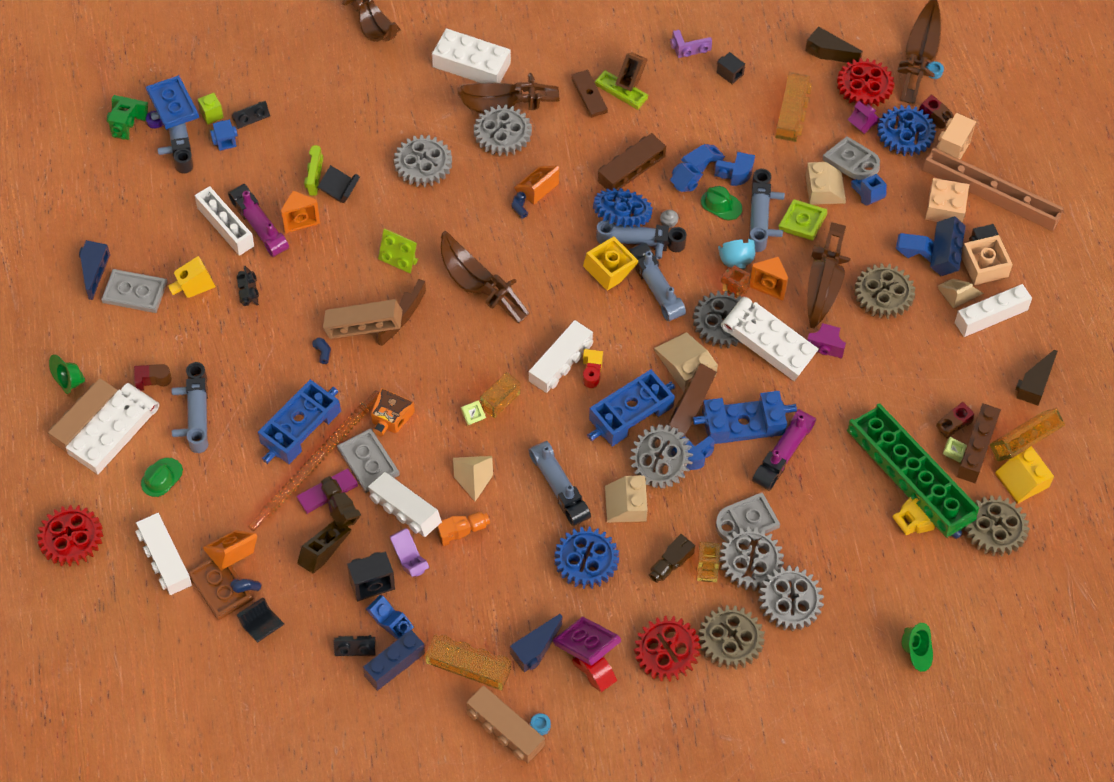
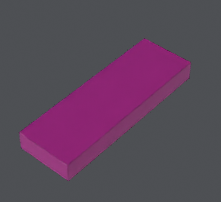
(315, 498)

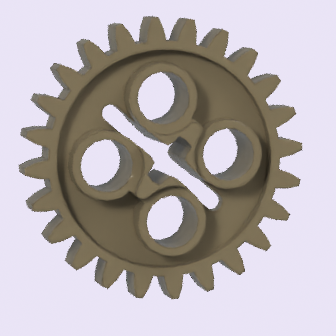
(884, 291)
(1006, 514)
(745, 628)

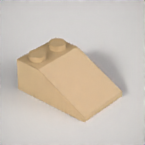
(682, 358)

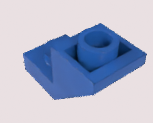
(702, 156)
(914, 244)
(391, 620)

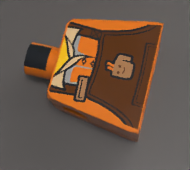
(390, 412)

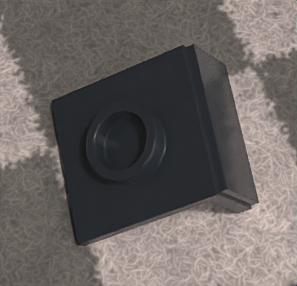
(338, 184)
(259, 620)

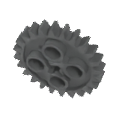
(715, 332)

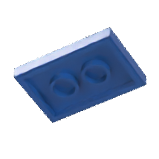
(172, 102)

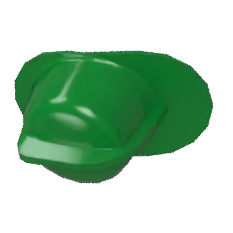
(721, 203)
(65, 373)
(161, 477)
(918, 644)

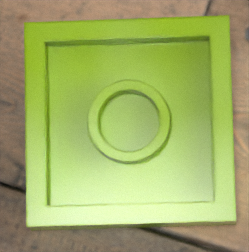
(803, 219)

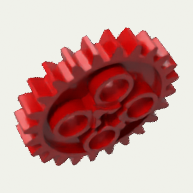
(865, 82)
(66, 520)
(683, 638)

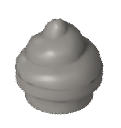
(669, 218)

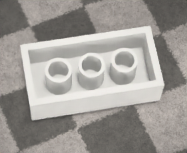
(471, 57)

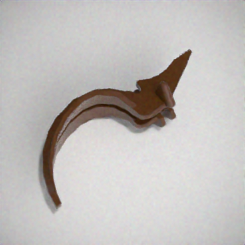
(373, 22)
(921, 48)
(487, 95)
(825, 276)
(476, 278)

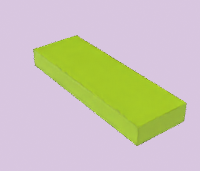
(634, 98)

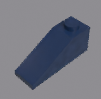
(93, 260)
(531, 648)

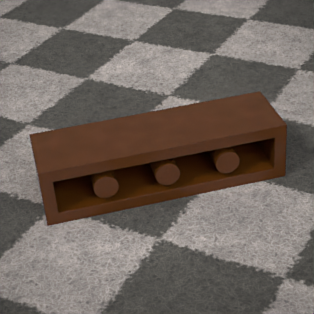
(632, 162)
(979, 443)

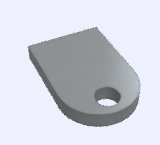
(853, 159)
(749, 512)

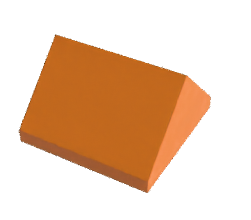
(539, 183)
(299, 212)
(769, 278)
(231, 548)

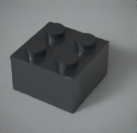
(371, 576)

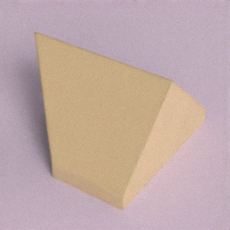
(958, 292)
(473, 473)

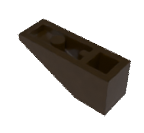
(830, 47)
(1035, 380)
(321, 547)

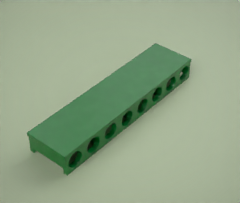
(913, 470)

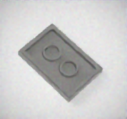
(134, 291)
(367, 458)

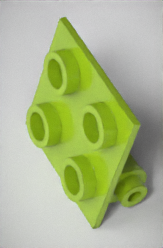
(397, 251)

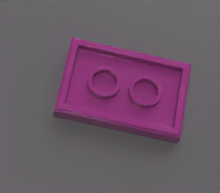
(587, 640)

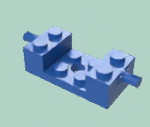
(614, 417)
(764, 417)
(284, 435)

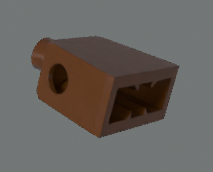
(632, 68)

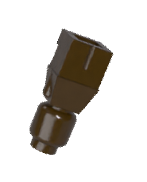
(340, 505)
(674, 557)

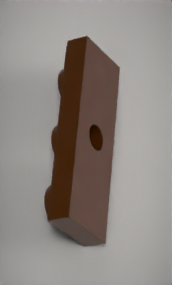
(589, 93)

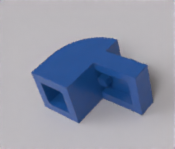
(739, 171)
(870, 189)
(700, 452)

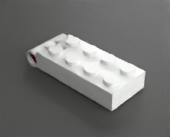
(769, 337)
(112, 428)

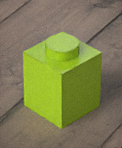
(210, 108)

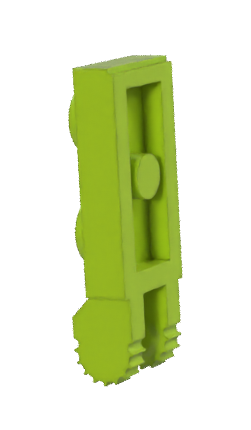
(314, 170)

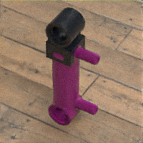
(250, 210)
(775, 461)

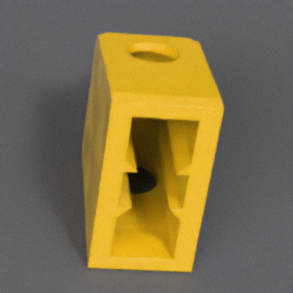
(192, 279)

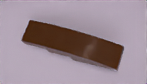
(408, 304)
(692, 398)

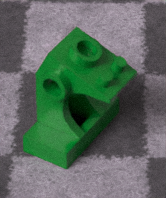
(122, 120)

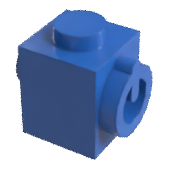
(224, 135)
(685, 177)

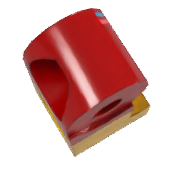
(592, 373)

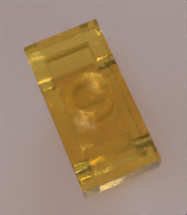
(708, 561)

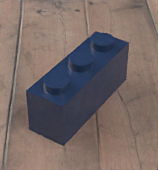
(947, 246)
(394, 660)

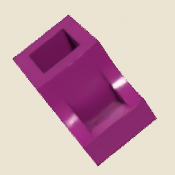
(863, 117)
(828, 341)

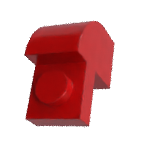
(599, 674)

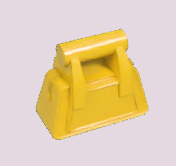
(917, 519)

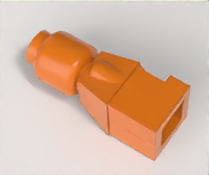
(460, 526)

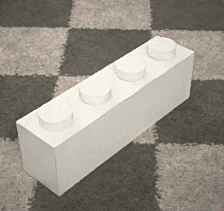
(224, 220)
(993, 310)
(561, 356)
(404, 504)
(164, 554)

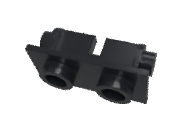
(251, 114)
(247, 280)
(354, 647)

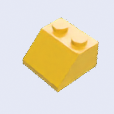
(609, 263)
(1025, 475)

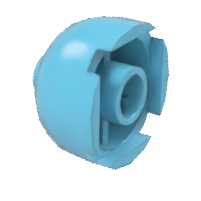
(737, 253)

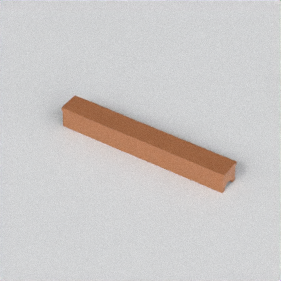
(994, 189)

